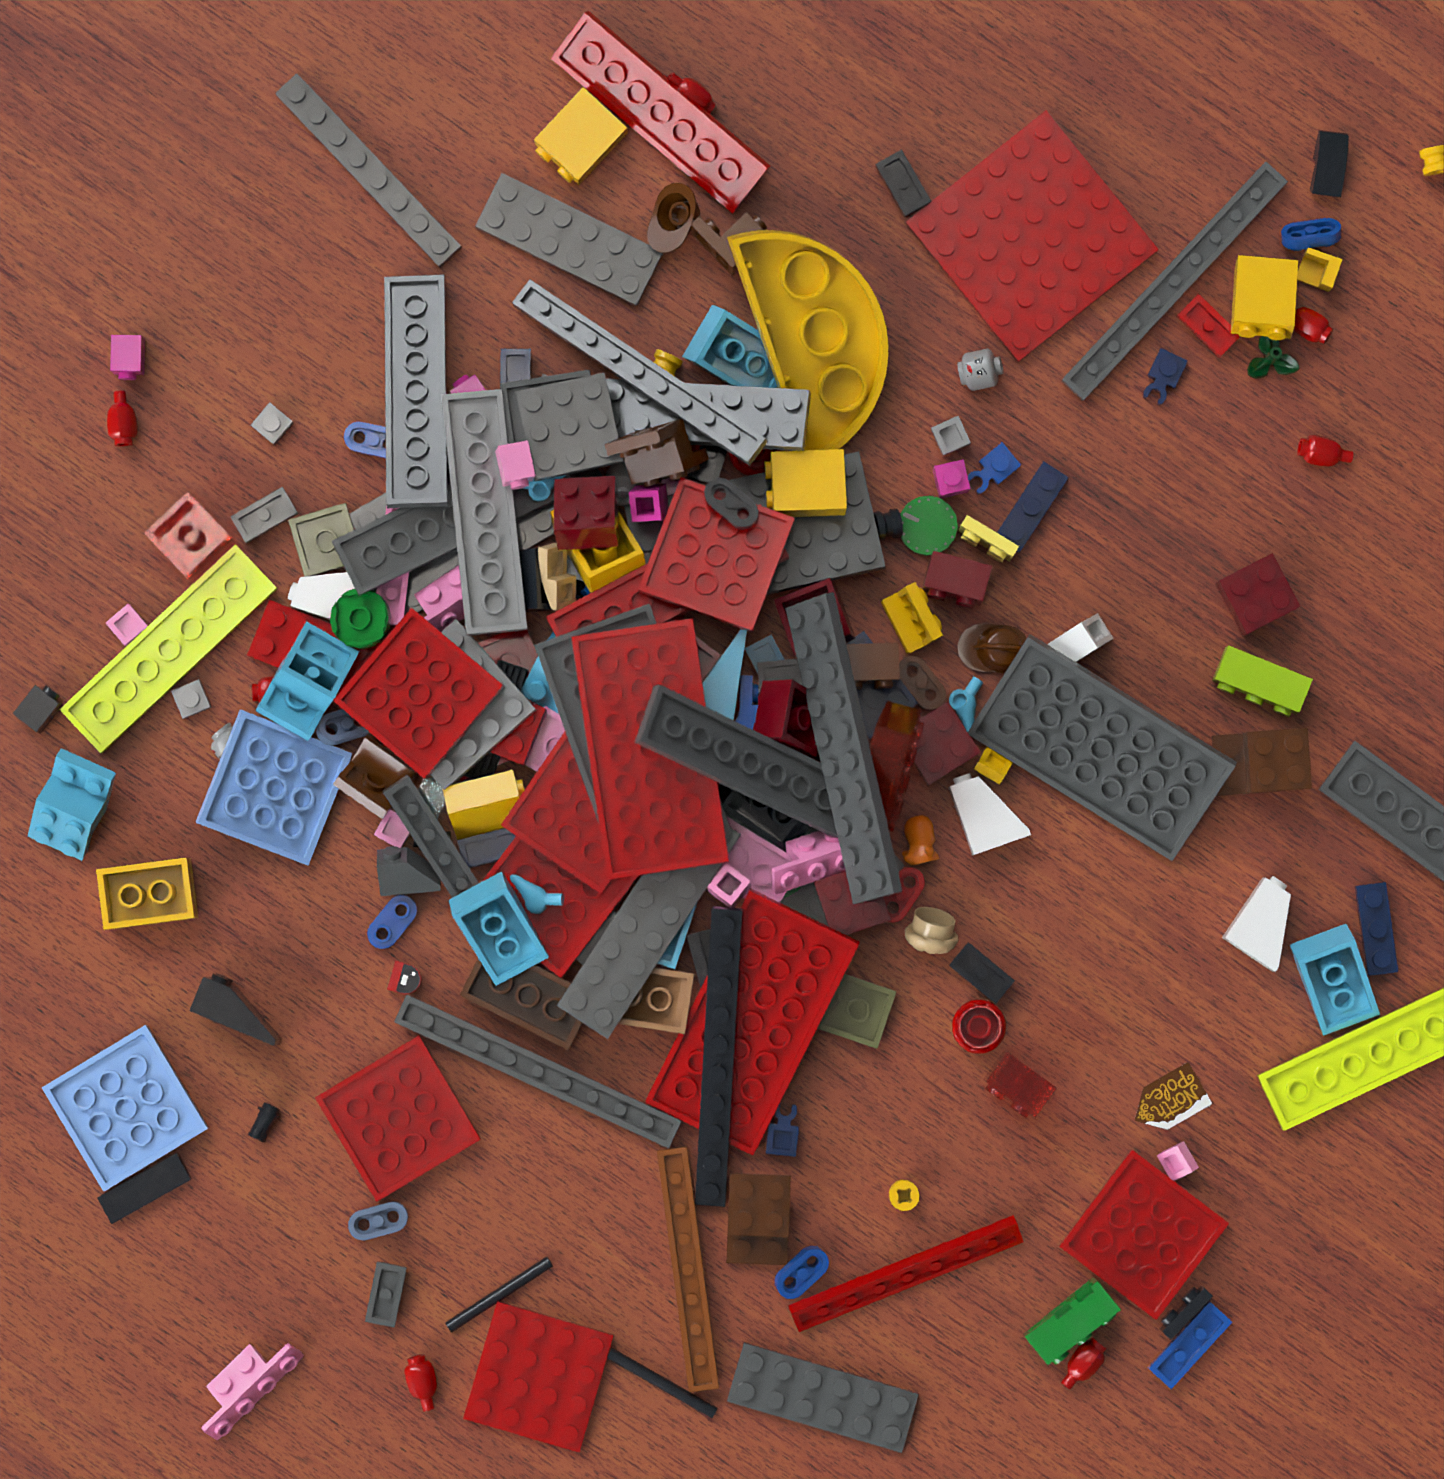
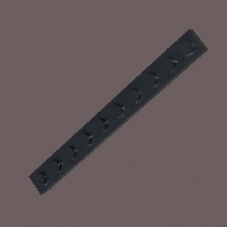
(718, 1056)

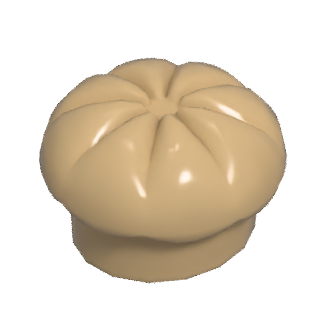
(932, 931)

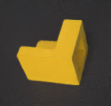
(1318, 269)

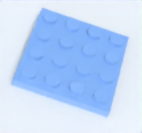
(273, 788)
(125, 1108)

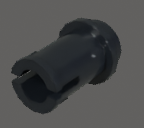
(264, 1121)

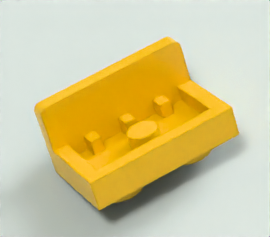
(912, 618)

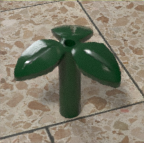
(1283, 363)

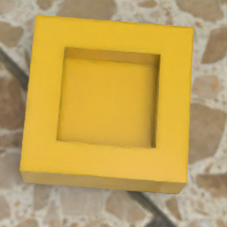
(993, 765)

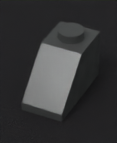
(404, 872)

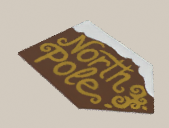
(1172, 1098)

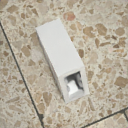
(319, 593)
(1083, 638)
(984, 815)
(1262, 923)

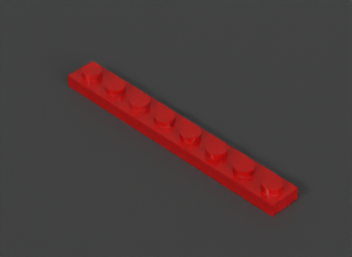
(906, 1273)

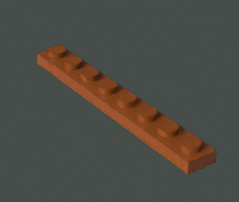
(687, 1269)

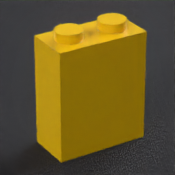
(580, 137)
(1264, 297)
(807, 483)
(482, 803)

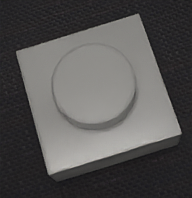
(272, 423)
(950, 435)
(191, 699)

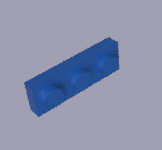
(1189, 1344)

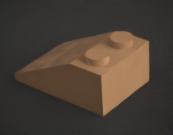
(662, 1002)

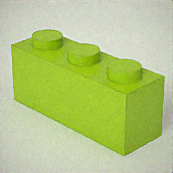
(1261, 681)

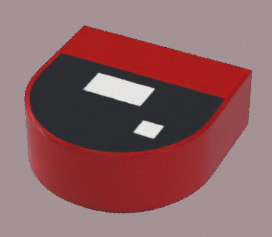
(404, 978)

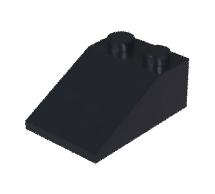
(761, 818)
(229, 1006)

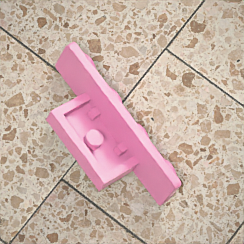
(442, 600)
(813, 859)
(245, 1383)

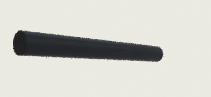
(499, 1294)
(662, 1383)

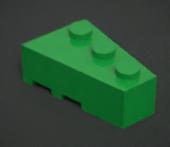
(1072, 1322)

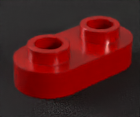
(908, 895)

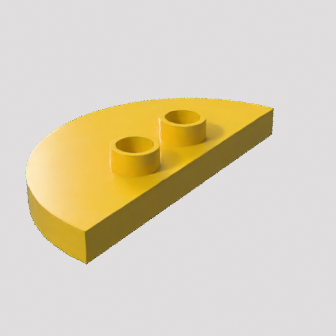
(816, 328)

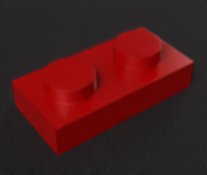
(1208, 325)

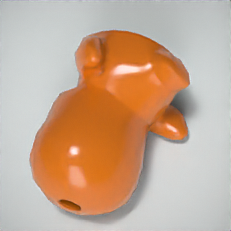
(921, 837)

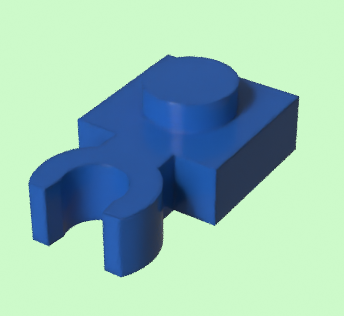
(997, 466)

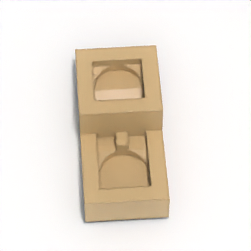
(557, 584)

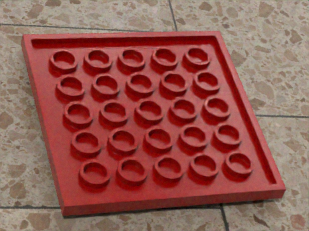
(1031, 236)

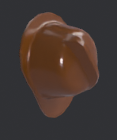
(672, 217)
(990, 647)

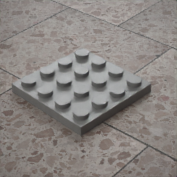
(494, 724)

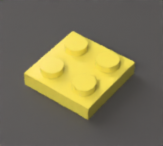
(975, 532)

